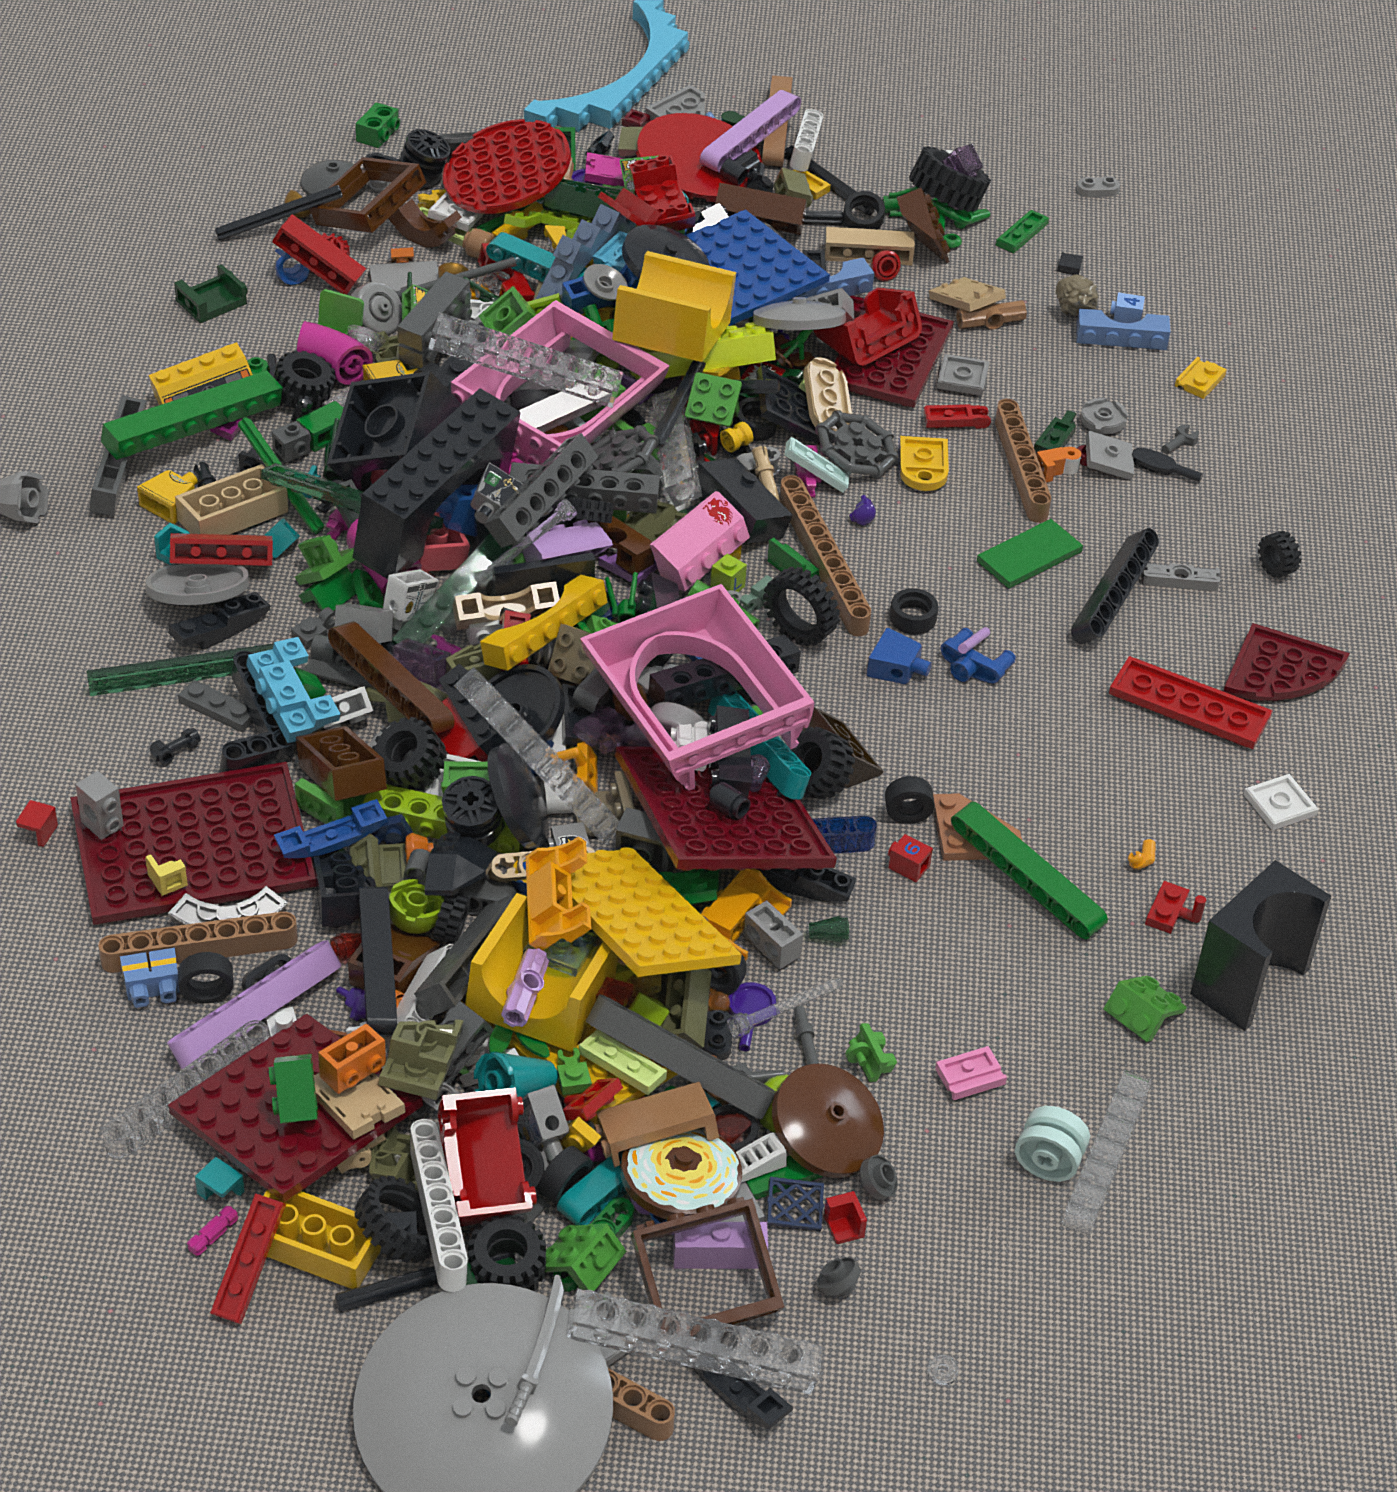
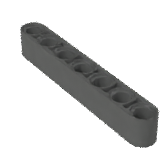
(681, 1056)

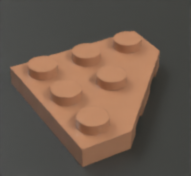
(953, 844)

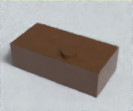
(777, 210)
(341, 763)

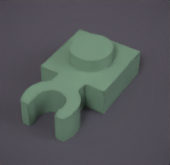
(755, 598)

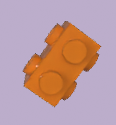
(352, 1058)

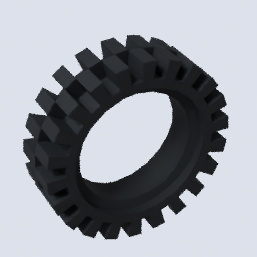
(817, 597)

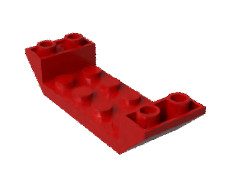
(658, 186)

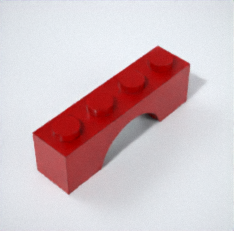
(516, 279)

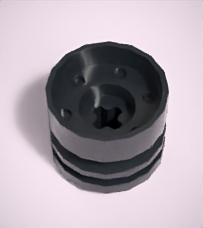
(428, 151)
(472, 809)

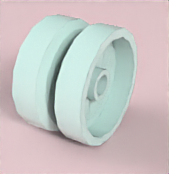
(1052, 1143)

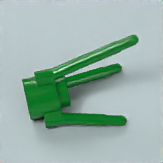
(891, 202)
(626, 608)

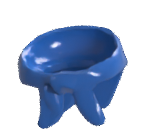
(293, 275)

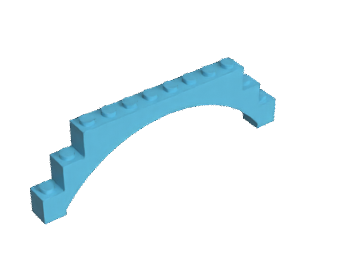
(613, 101)

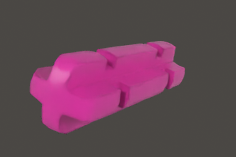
(212, 1230)

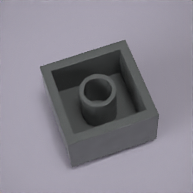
(639, 834)

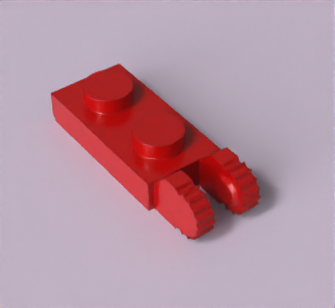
(956, 416)

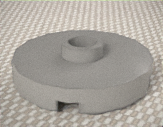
(1103, 416)

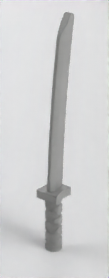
(528, 1380)

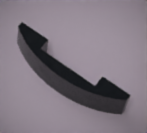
(748, 1398)

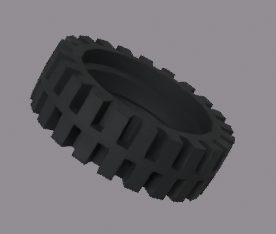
(385, 1231)

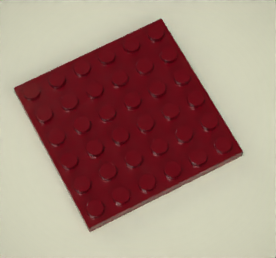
(238, 1119)

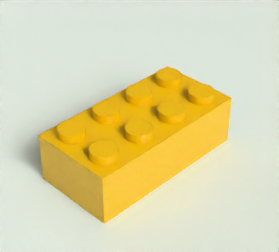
(322, 1240)

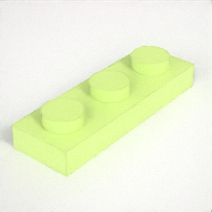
(622, 1062)

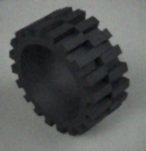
(946, 183)

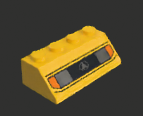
(200, 374)

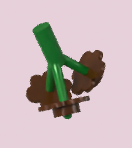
(785, 347)

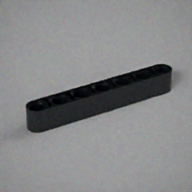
(1115, 586)
(377, 960)

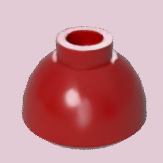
(886, 265)

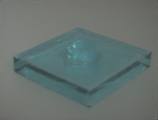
(569, 956)

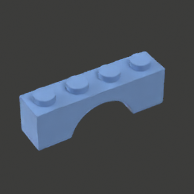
(854, 278)
(1098, 329)

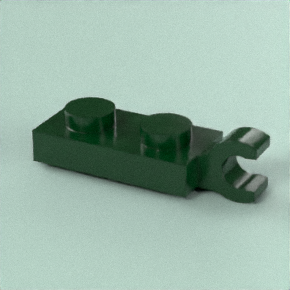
(1057, 433)

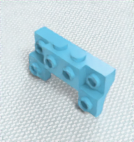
(284, 692)

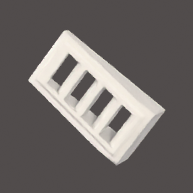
(772, 1155)

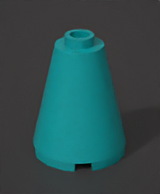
(505, 1071)

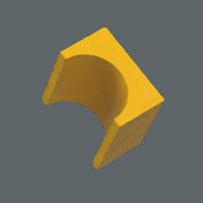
(675, 308)
(560, 1005)

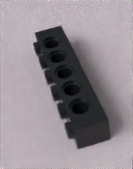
(706, 679)

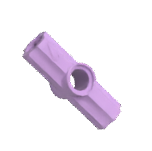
(525, 987)

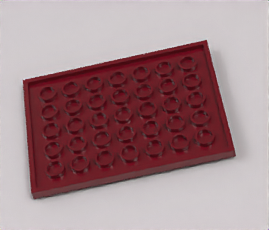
(213, 823)
(698, 836)

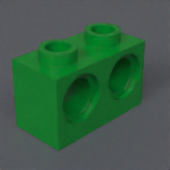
(377, 125)

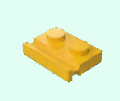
(1200, 377)

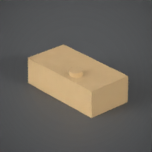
(231, 503)

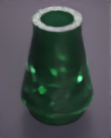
(830, 929)

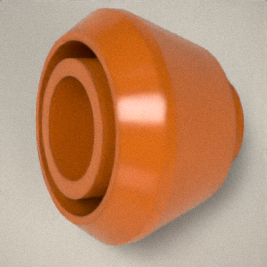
(415, 841)

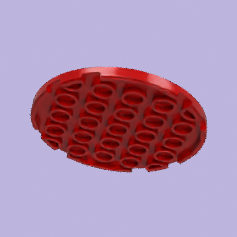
(684, 139)
(506, 166)

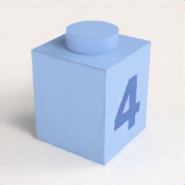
(1127, 308)

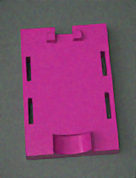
(603, 170)

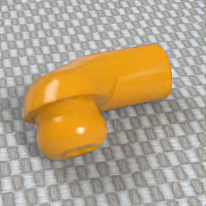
(1145, 858)

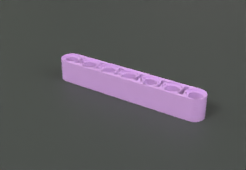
(751, 130)
(255, 1002)

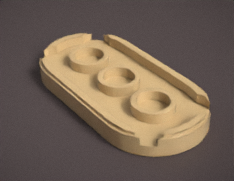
(825, 390)

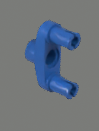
(974, 663)

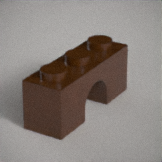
(632, 547)

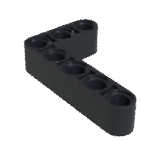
(268, 745)

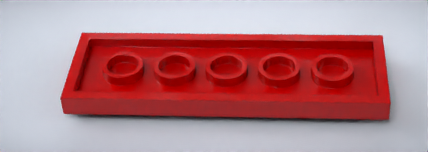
(1190, 702)

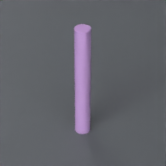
(974, 640)

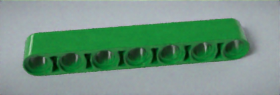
(1029, 870)

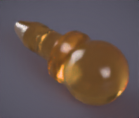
(718, 1000)

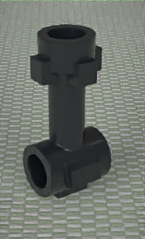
(165, 753)

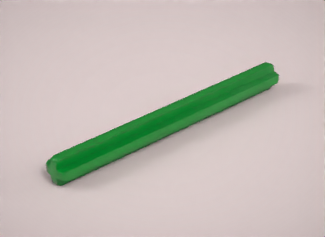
(269, 458)

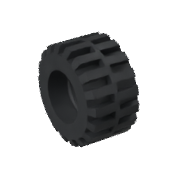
(302, 376)
(835, 762)
(422, 765)
(513, 1236)

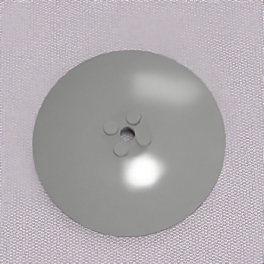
(430, 1435)

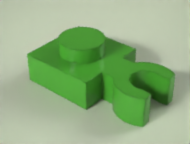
(572, 1073)

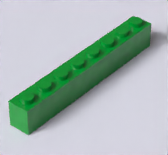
(191, 415)

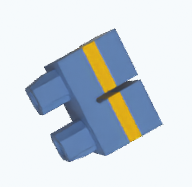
(142, 983)

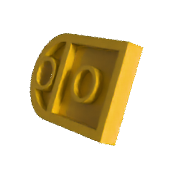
(924, 459)

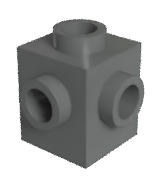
(291, 441)

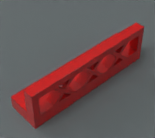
(632, 207)

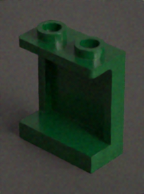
(212, 296)

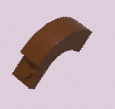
(421, 229)

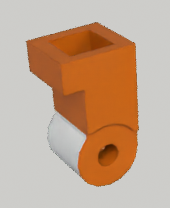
(1059, 461)

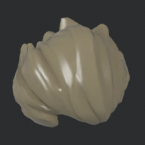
(1076, 293)

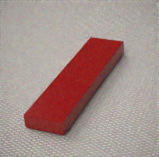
(248, 1258)

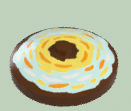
(681, 1173)

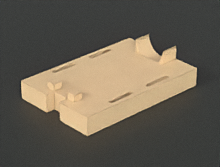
(967, 294)
(360, 1105)

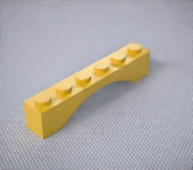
(514, 644)

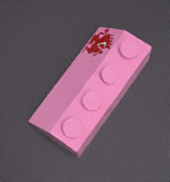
(699, 541)

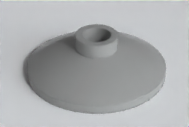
(603, 281)

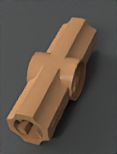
(992, 315)

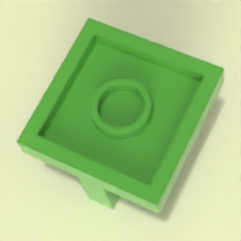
(322, 558)

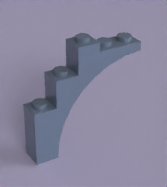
(576, 253)

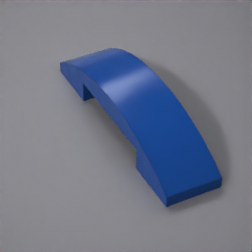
(333, 835)

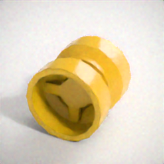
(734, 438)

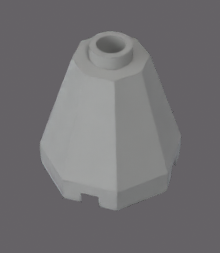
(23, 497)

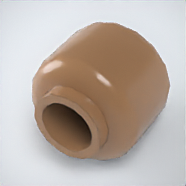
(473, 241)

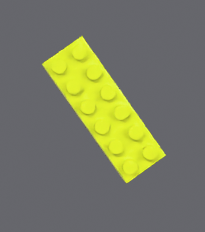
(733, 349)

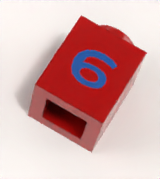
(910, 857)

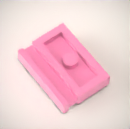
(970, 1073)

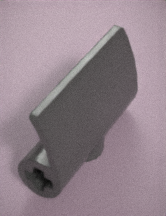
(332, 666)

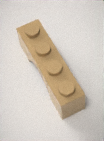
(481, 608)

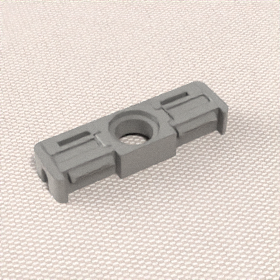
(1196, 577)

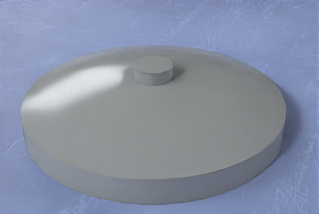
(799, 315)
(196, 583)

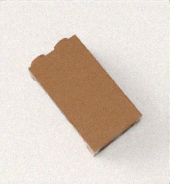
(655, 1119)

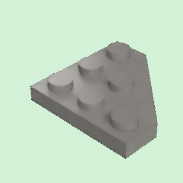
(683, 101)

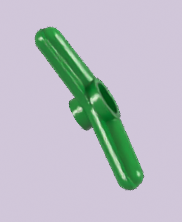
(960, 217)

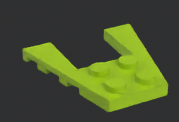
(548, 217)

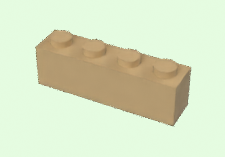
(855, 243)

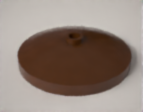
(827, 1120)

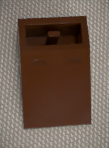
(923, 221)
(408, 954)

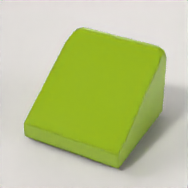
(649, 1008)

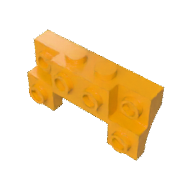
(550, 894)
(740, 896)

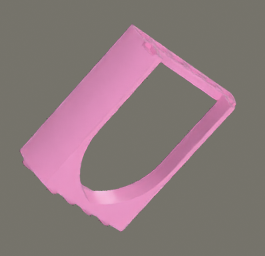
(553, 330)
(716, 630)

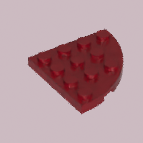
(1282, 666)

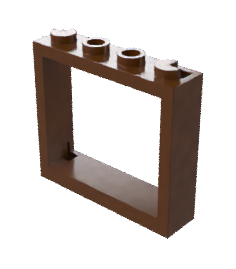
(405, 182)
(704, 1216)

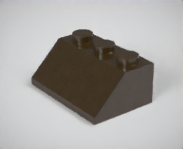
(864, 766)

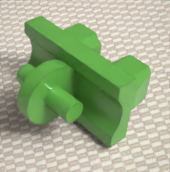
(867, 1051)

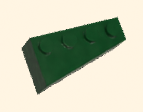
(578, 197)

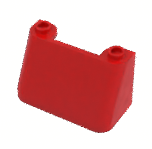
(888, 324)
(484, 1154)

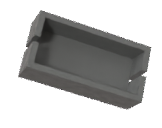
(449, 296)

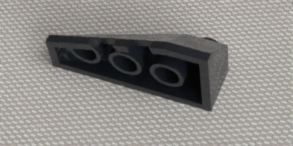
(338, 888)

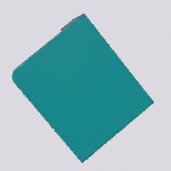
(283, 537)
(162, 541)
(218, 1179)

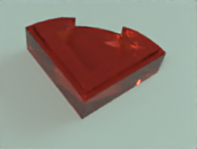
(732, 1126)

